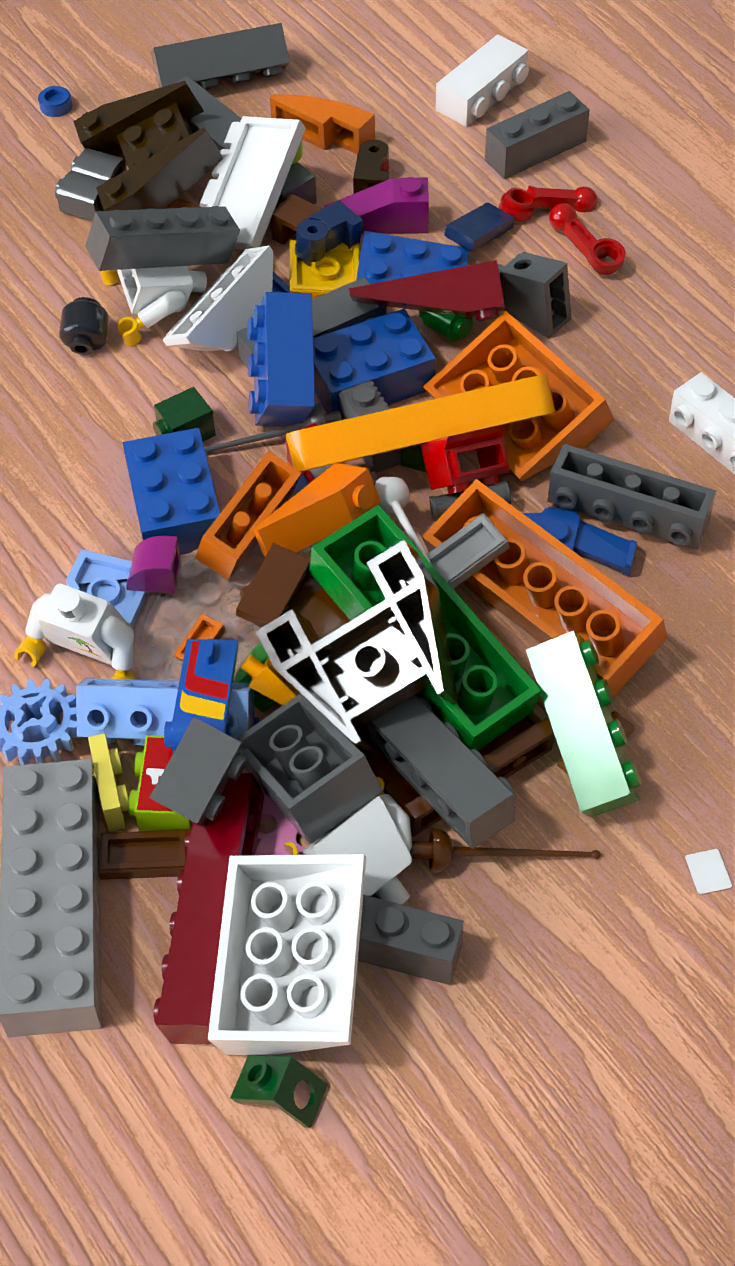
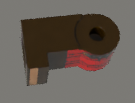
(371, 165)

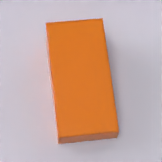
(203, 628)

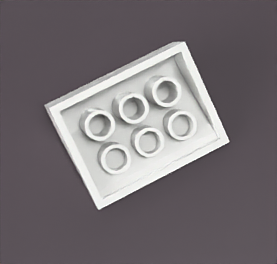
(287, 953)

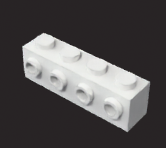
(707, 417)

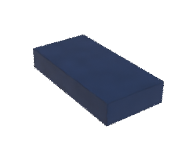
(479, 226)

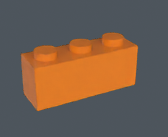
(232, 533)

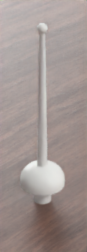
(394, 497)

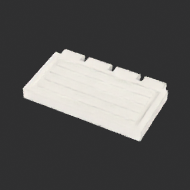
(253, 173)

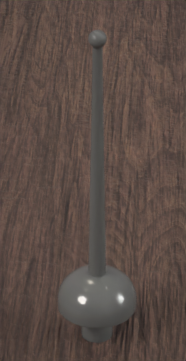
(315, 415)

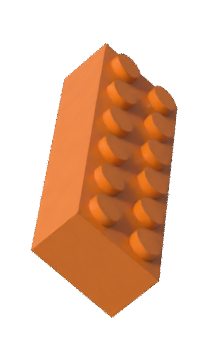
(553, 588)

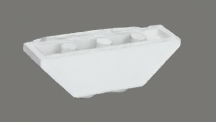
(226, 304)

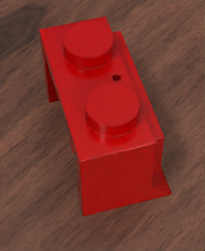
(443, 462)

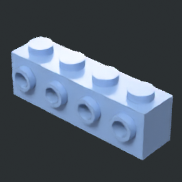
(143, 706)

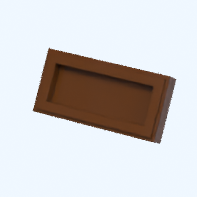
(273, 586)
(142, 854)

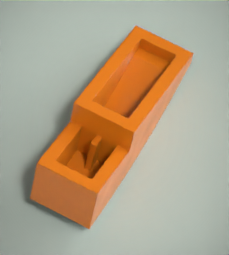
(326, 120)

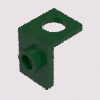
(273, 1081)

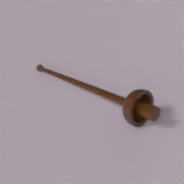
(441, 851)

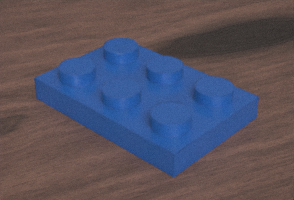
(396, 257)

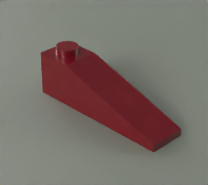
(454, 291)

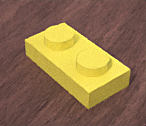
(106, 766)

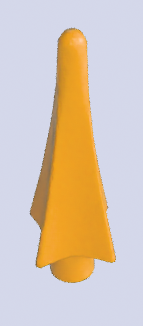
(268, 680)

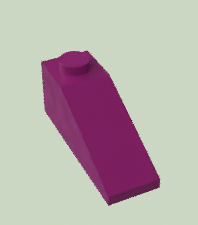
(392, 206)

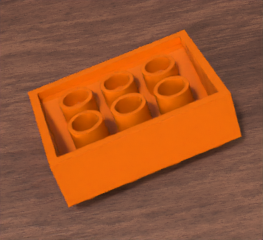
(512, 353)

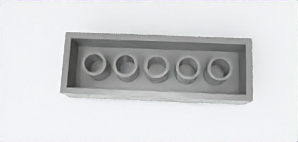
(50, 899)

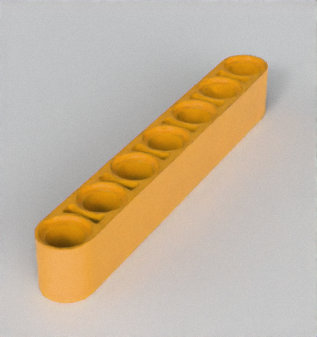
(420, 423)

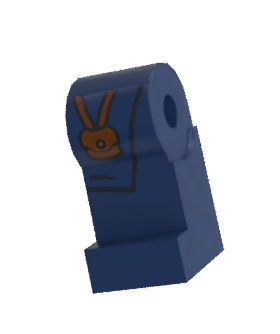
(326, 231)

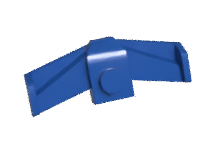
(586, 538)

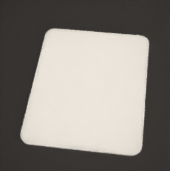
(708, 871)

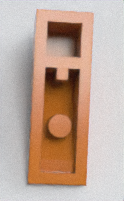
(319, 509)

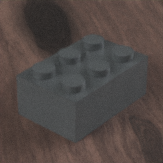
(308, 768)

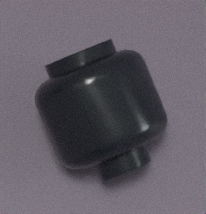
(84, 325)

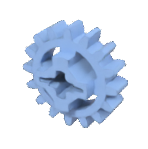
(35, 722)

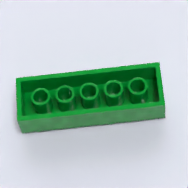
(488, 681)

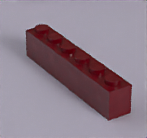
(195, 927)

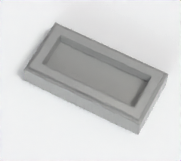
(468, 551)

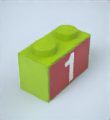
(149, 768)

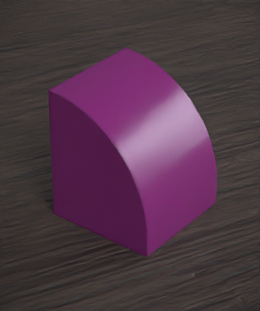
(155, 565)

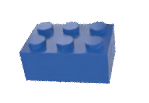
(376, 350)
(281, 359)
(172, 487)

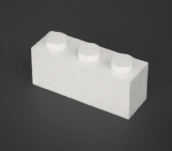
(482, 80)

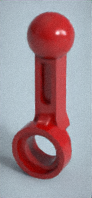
(522, 202)
(564, 219)

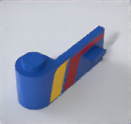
(203, 688)

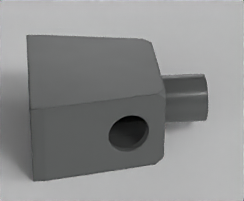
(537, 292)

